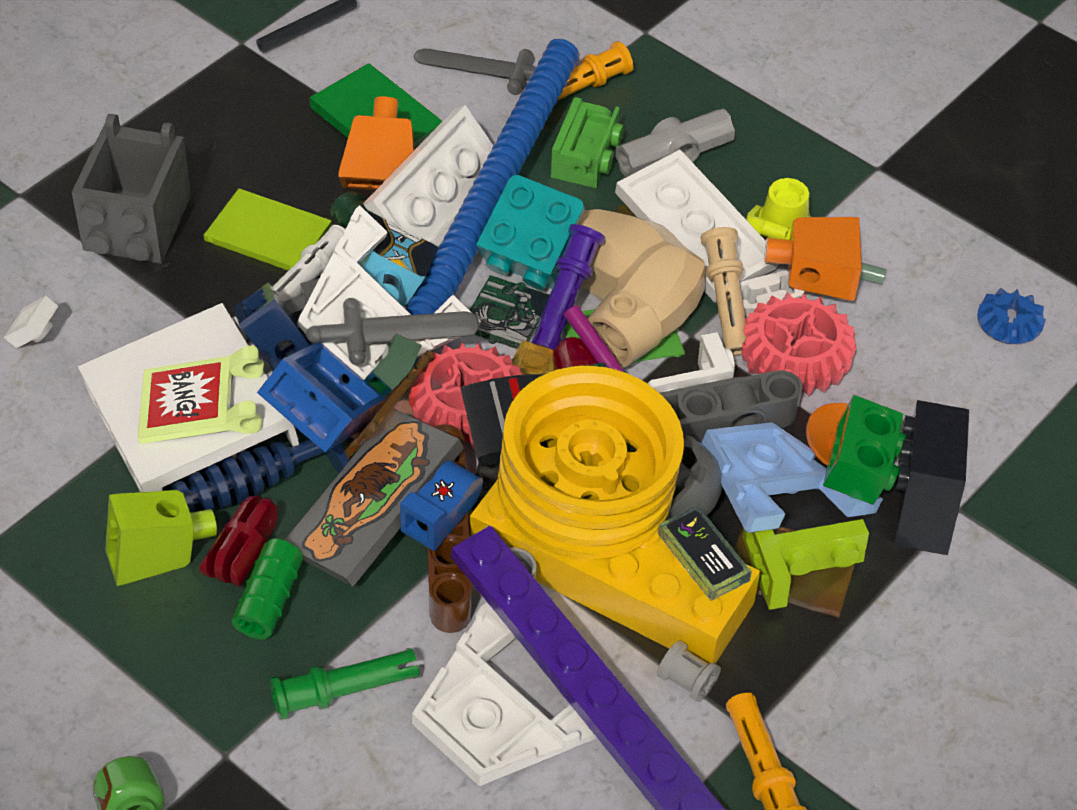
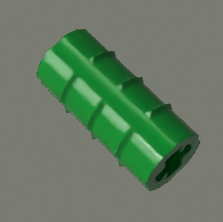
(267, 589)

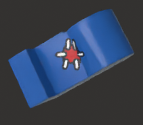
(440, 504)

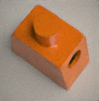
(376, 146)
(820, 255)

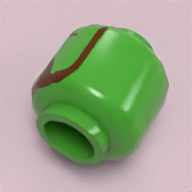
(128, 785)

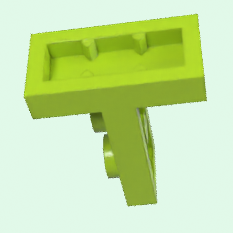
(801, 553)

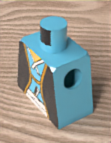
(399, 261)

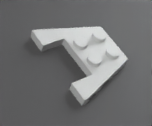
(347, 279)
(483, 718)

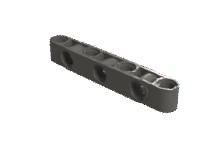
(736, 402)

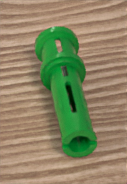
(321, 686)

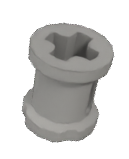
(688, 671)

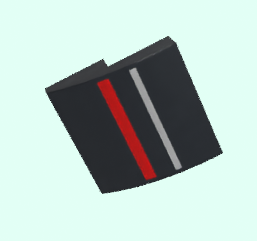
(486, 412)

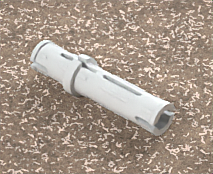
(310, 266)

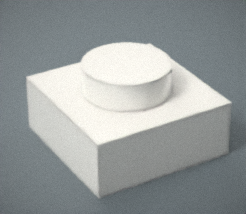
(32, 322)

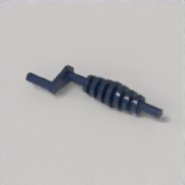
(249, 473)

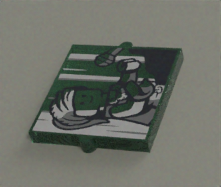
(508, 311)

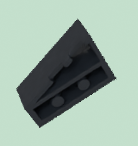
(931, 476)

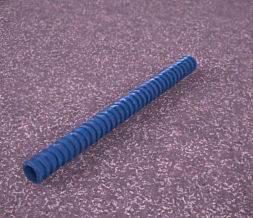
(503, 161)

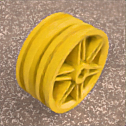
(585, 489)

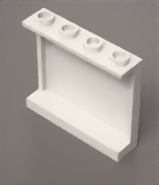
(116, 391)

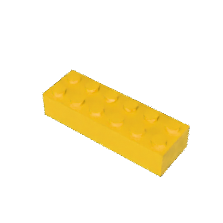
(637, 589)

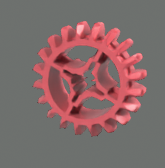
(800, 339)
(436, 391)

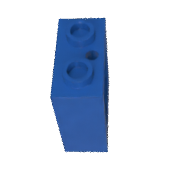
(339, 406)

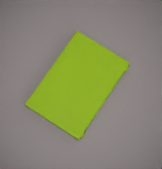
(266, 229)

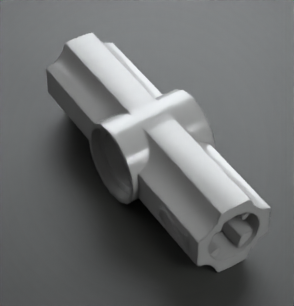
(672, 135)

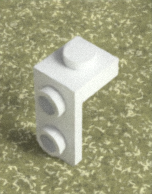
(714, 363)

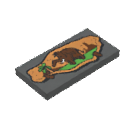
(363, 502)

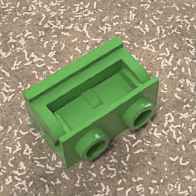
(586, 143)

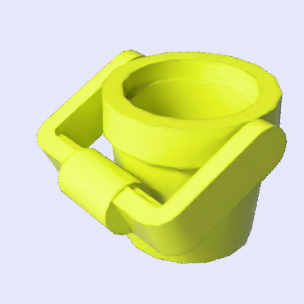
(784, 203)

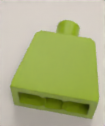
(152, 533)

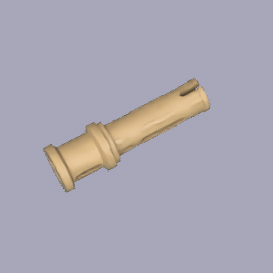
(726, 271)

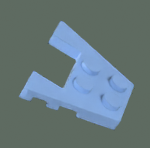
(766, 462)

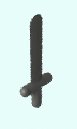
(516, 72)
(382, 329)

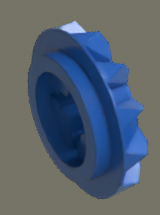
(995, 321)

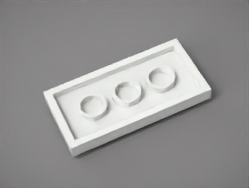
(434, 179)
(688, 205)

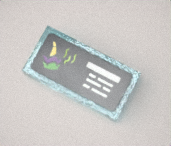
(704, 553)

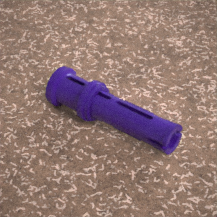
(573, 270)

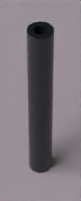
(305, 24)

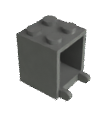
(132, 192)

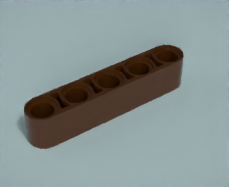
(446, 580)

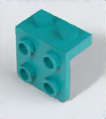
(529, 231)

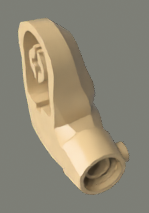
(643, 281)

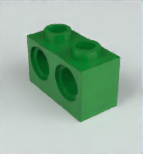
(865, 450)

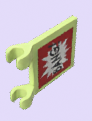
(196, 398)

